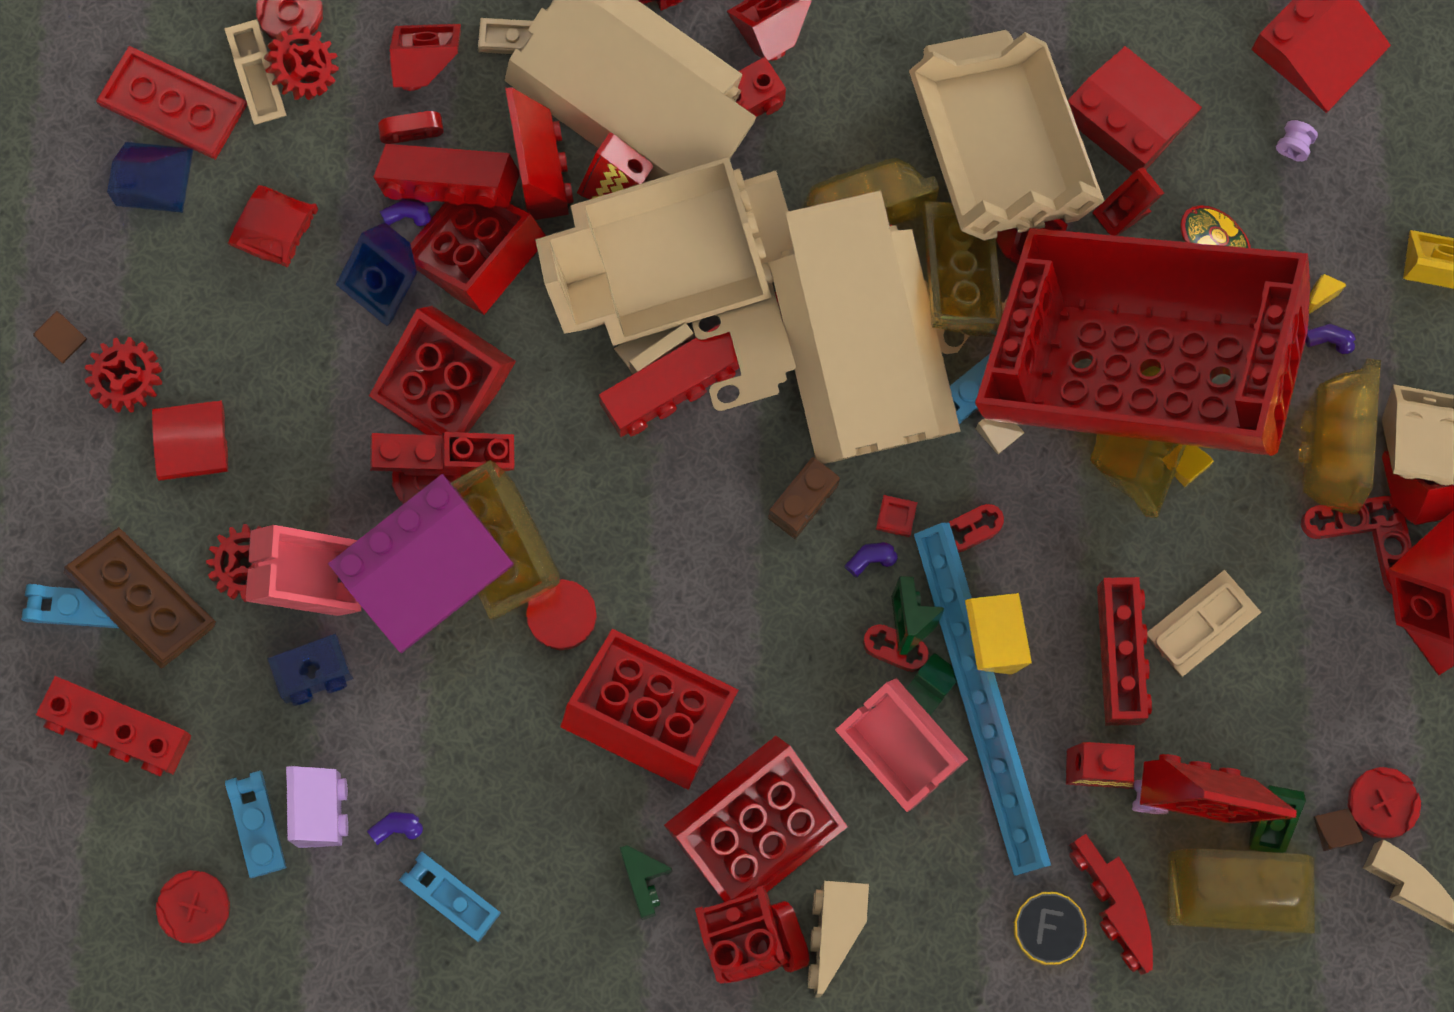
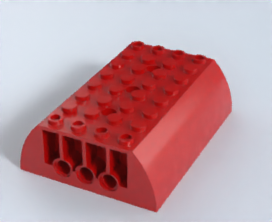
(1145, 306)

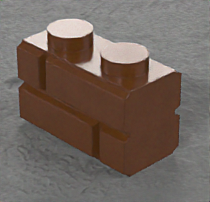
(804, 498)

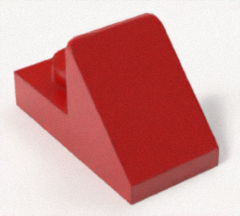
(1128, 202)

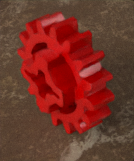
(287, 64)
(114, 362)
(234, 572)

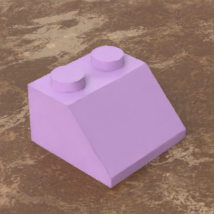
(315, 807)

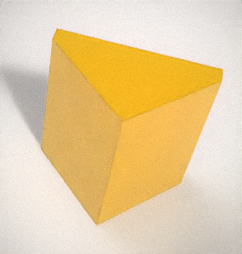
(1430, 259)
(998, 633)

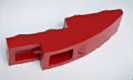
(436, 454)
(1126, 916)

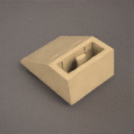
(1420, 434)
(842, 916)

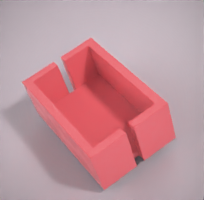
(295, 571)
(901, 744)

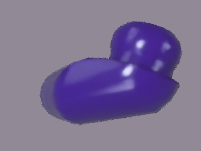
(408, 209)
(1341, 337)
(871, 553)
(398, 823)

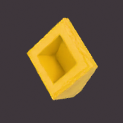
(1323, 291)
(1192, 464)

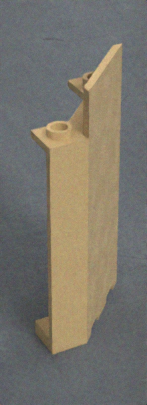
(632, 76)
(1004, 134)
(861, 331)

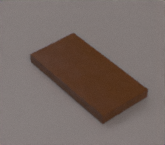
(139, 597)

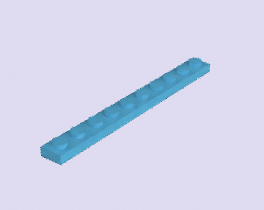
(982, 704)

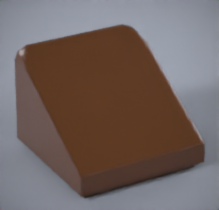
(59, 337)
(1337, 829)

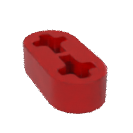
(410, 127)
(980, 534)
(891, 655)
(790, 936)

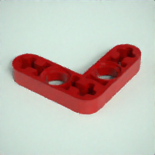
(1380, 528)

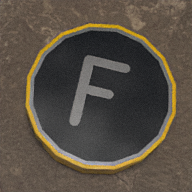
(1050, 928)

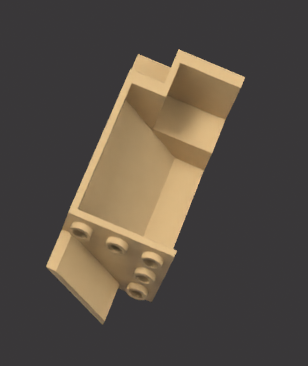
(666, 252)

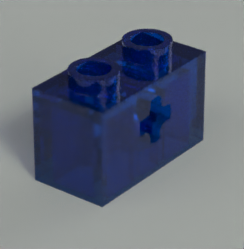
(292, 666)

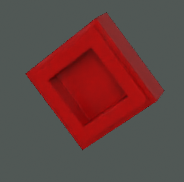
(896, 516)

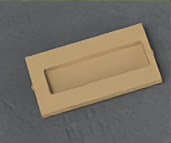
(1203, 623)

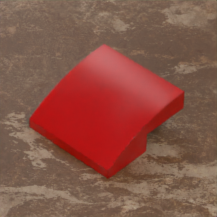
(189, 440)

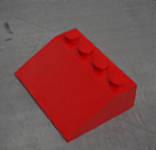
(649, 708)
(756, 823)

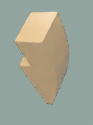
(248, 54)
(1413, 883)

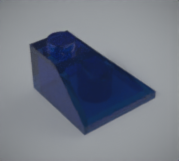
(150, 176)
(379, 272)

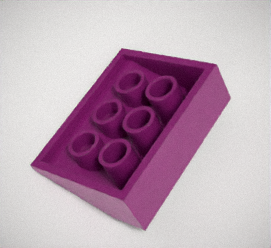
(421, 563)

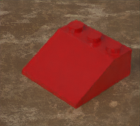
(1321, 47)
(1131, 110)
(538, 157)
(476, 250)
(441, 374)
(1209, 793)

